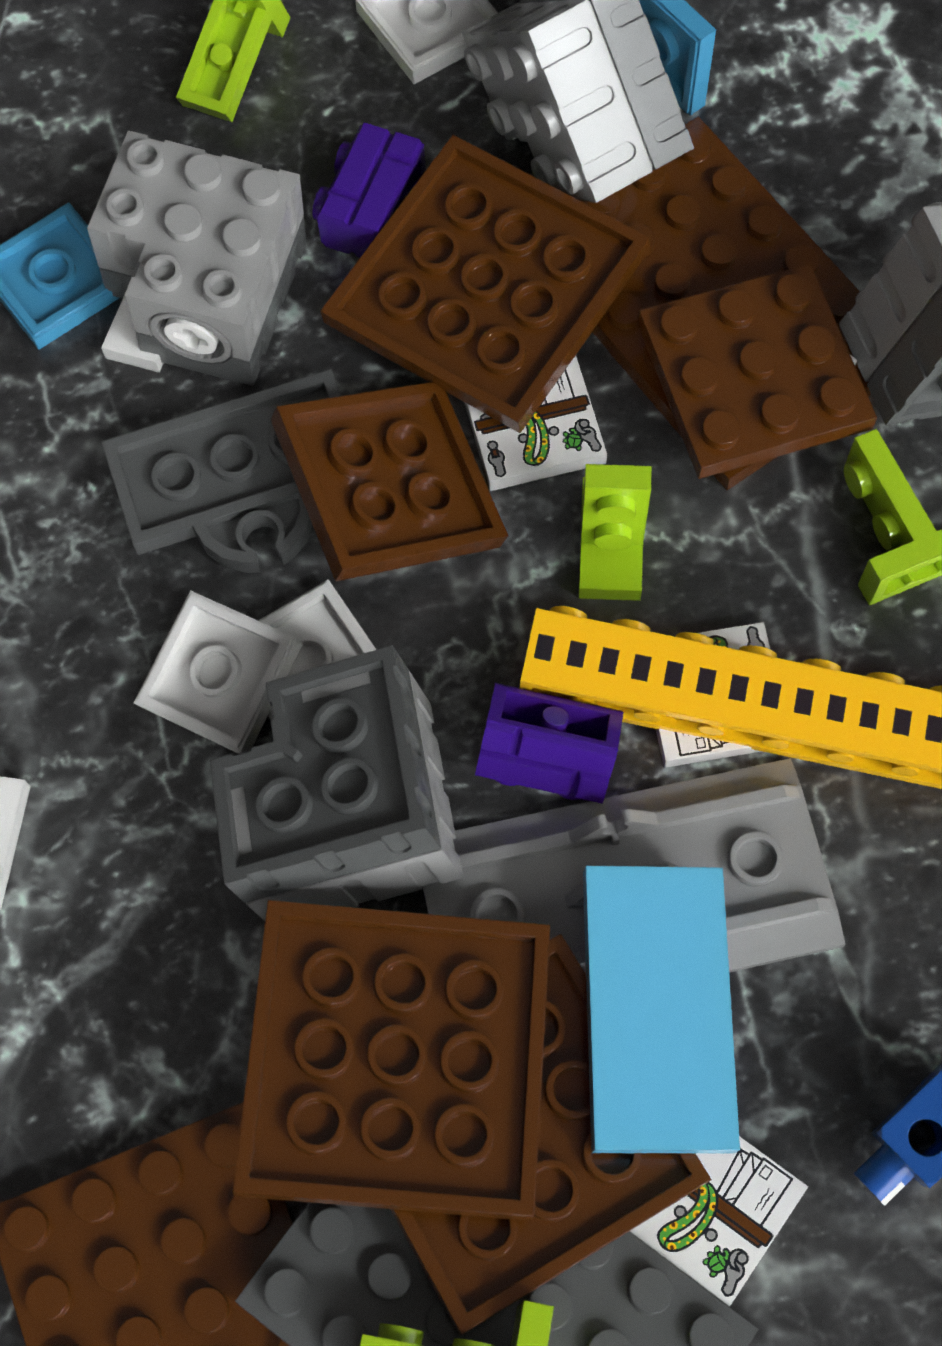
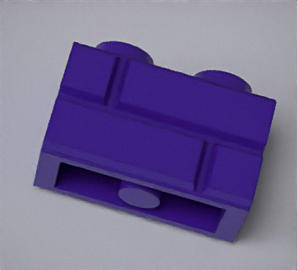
(368, 187)
(549, 743)

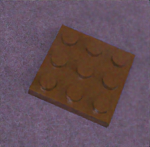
(755, 370)
(388, 479)

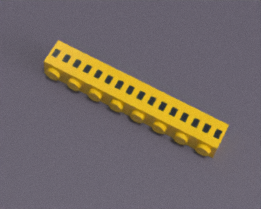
(739, 695)

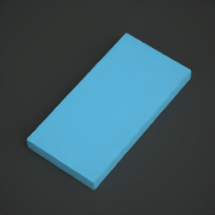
(659, 1011)

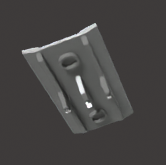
(734, 820)

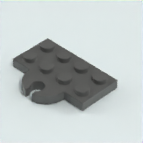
(216, 477)

